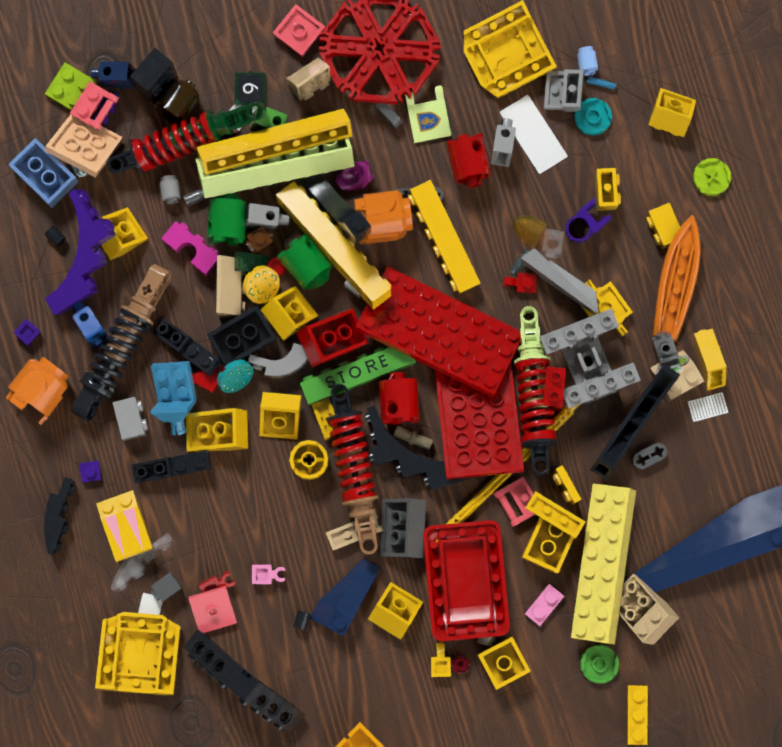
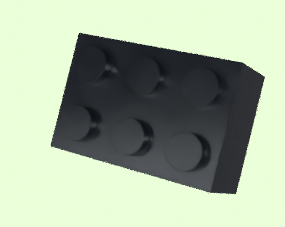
(153, 75)
(242, 336)

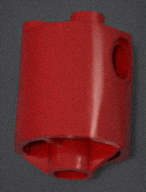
(469, 160)
(399, 399)

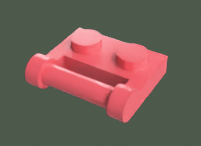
(89, 102)
(521, 494)

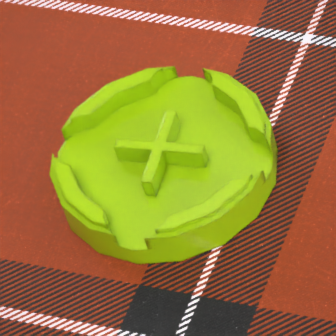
(711, 177)

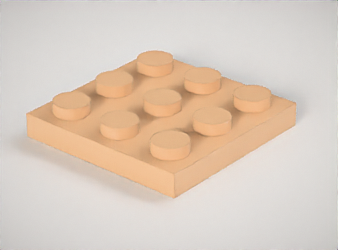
(83, 145)

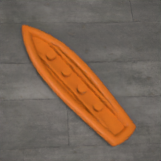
(678, 279)

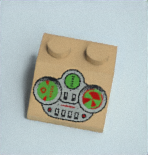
(688, 378)

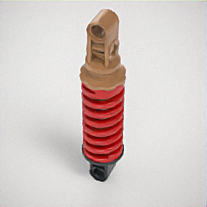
(358, 488)

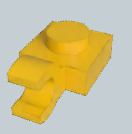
(440, 665)

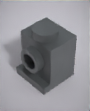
(667, 354)

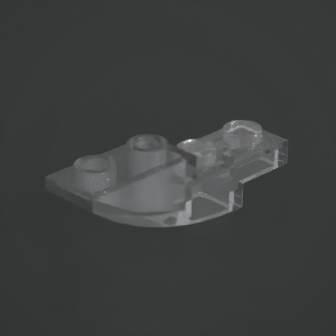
(133, 566)

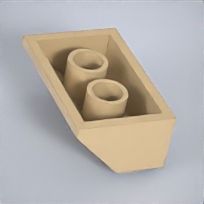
(229, 288)

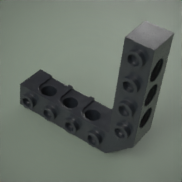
(242, 683)

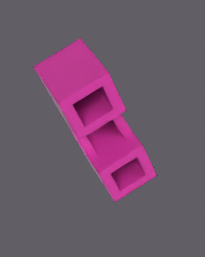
(179, 237)

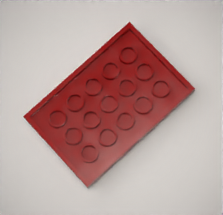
(479, 429)

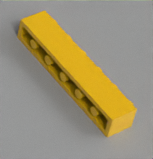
(444, 237)

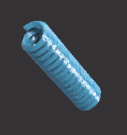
(599, 82)

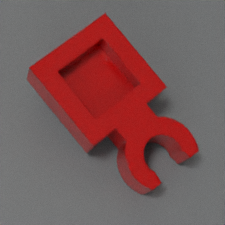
(213, 582)

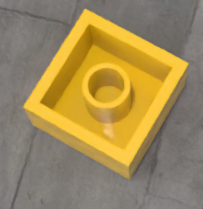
(503, 663)

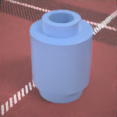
(587, 60)

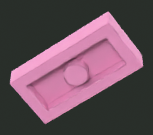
(544, 605)

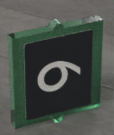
(250, 88)

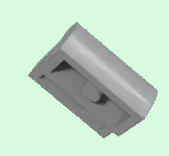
(564, 90)

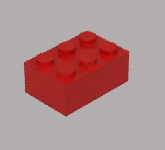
(331, 338)

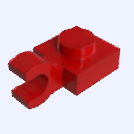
(524, 282)

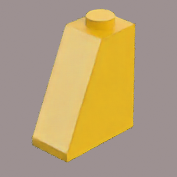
(710, 359)

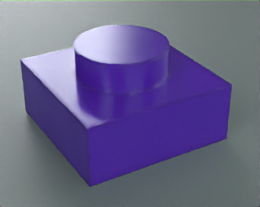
(27, 332)
(90, 471)

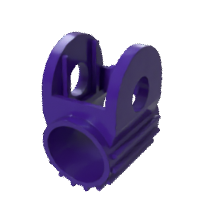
(583, 215)

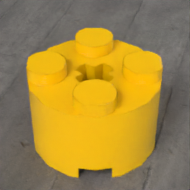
(317, 452)

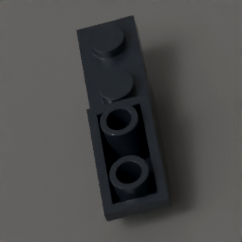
(186, 346)
(171, 467)
(54, 524)

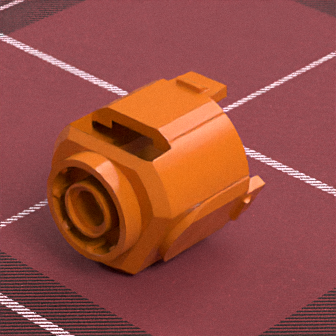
(387, 215)
(38, 385)

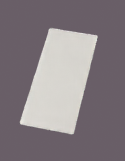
(534, 134)

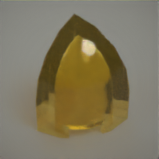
(529, 228)

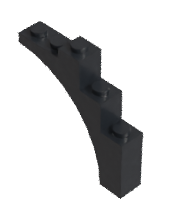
(634, 422)
(409, 464)

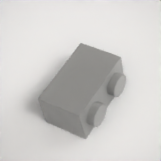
(130, 419)

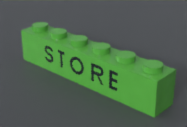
(354, 374)

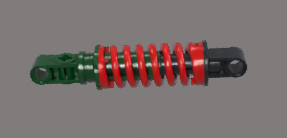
(184, 139)

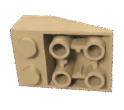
(309, 79)
(645, 611)

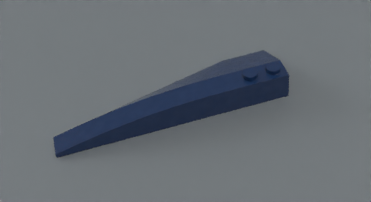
(732, 537)

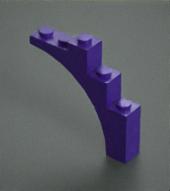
(89, 257)

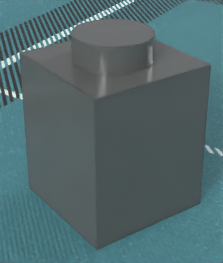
(165, 587)

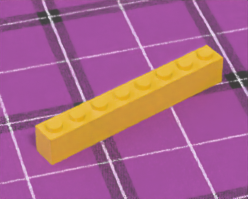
(274, 141)
(334, 245)

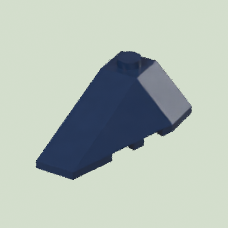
(342, 602)

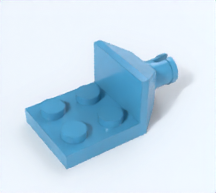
(174, 393)

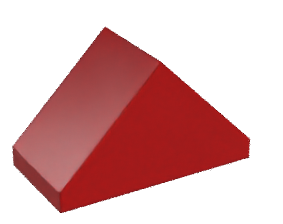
(208, 382)

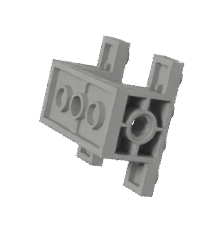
(582, 341)

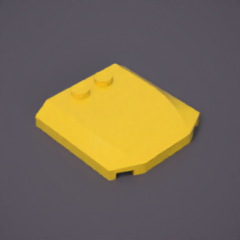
(507, 50)
(138, 654)

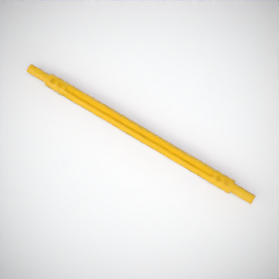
(497, 480)

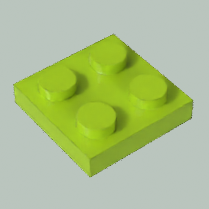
(68, 86)

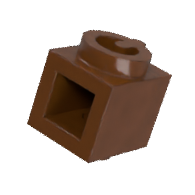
(259, 240)

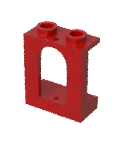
(554, 388)

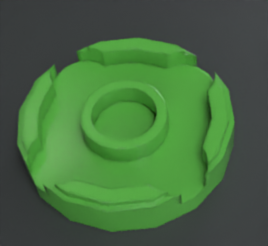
(599, 664)

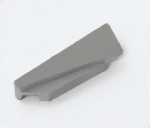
(562, 280)

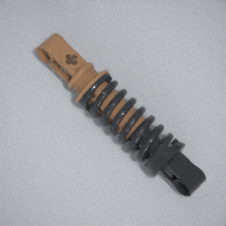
(134, 321)

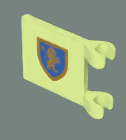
(429, 119)

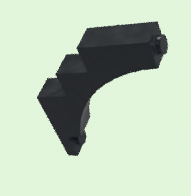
(337, 209)

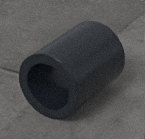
(55, 236)
(301, 620)

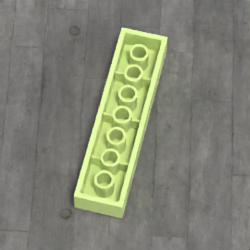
(278, 169)

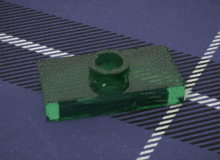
(246, 261)

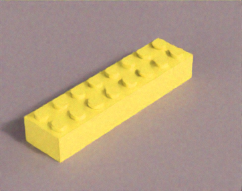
(603, 563)

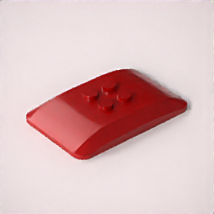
(466, 581)

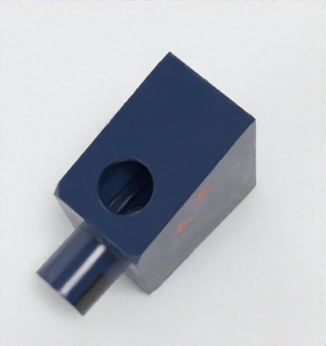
(114, 74)

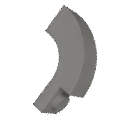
(284, 367)

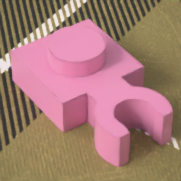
(264, 574)

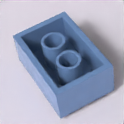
(43, 173)

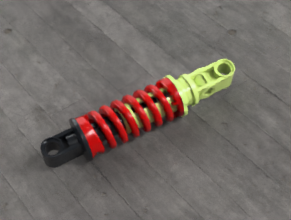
(532, 393)

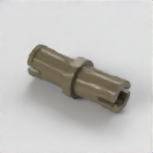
(413, 437)

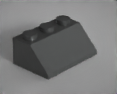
(402, 528)

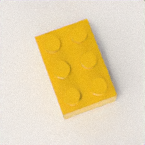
(547, 546)

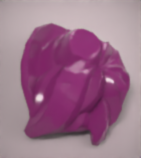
(355, 177)

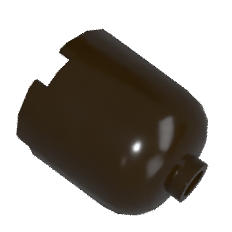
(177, 101)

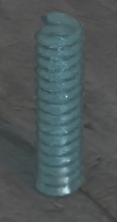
(518, 263)

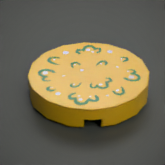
(261, 284)

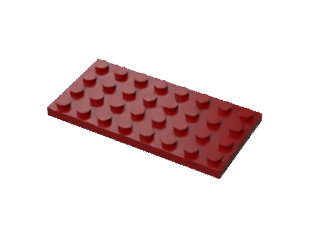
(441, 333)

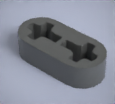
(388, 114)
(652, 460)

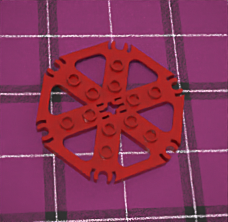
(368, 63)

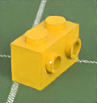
(606, 189)

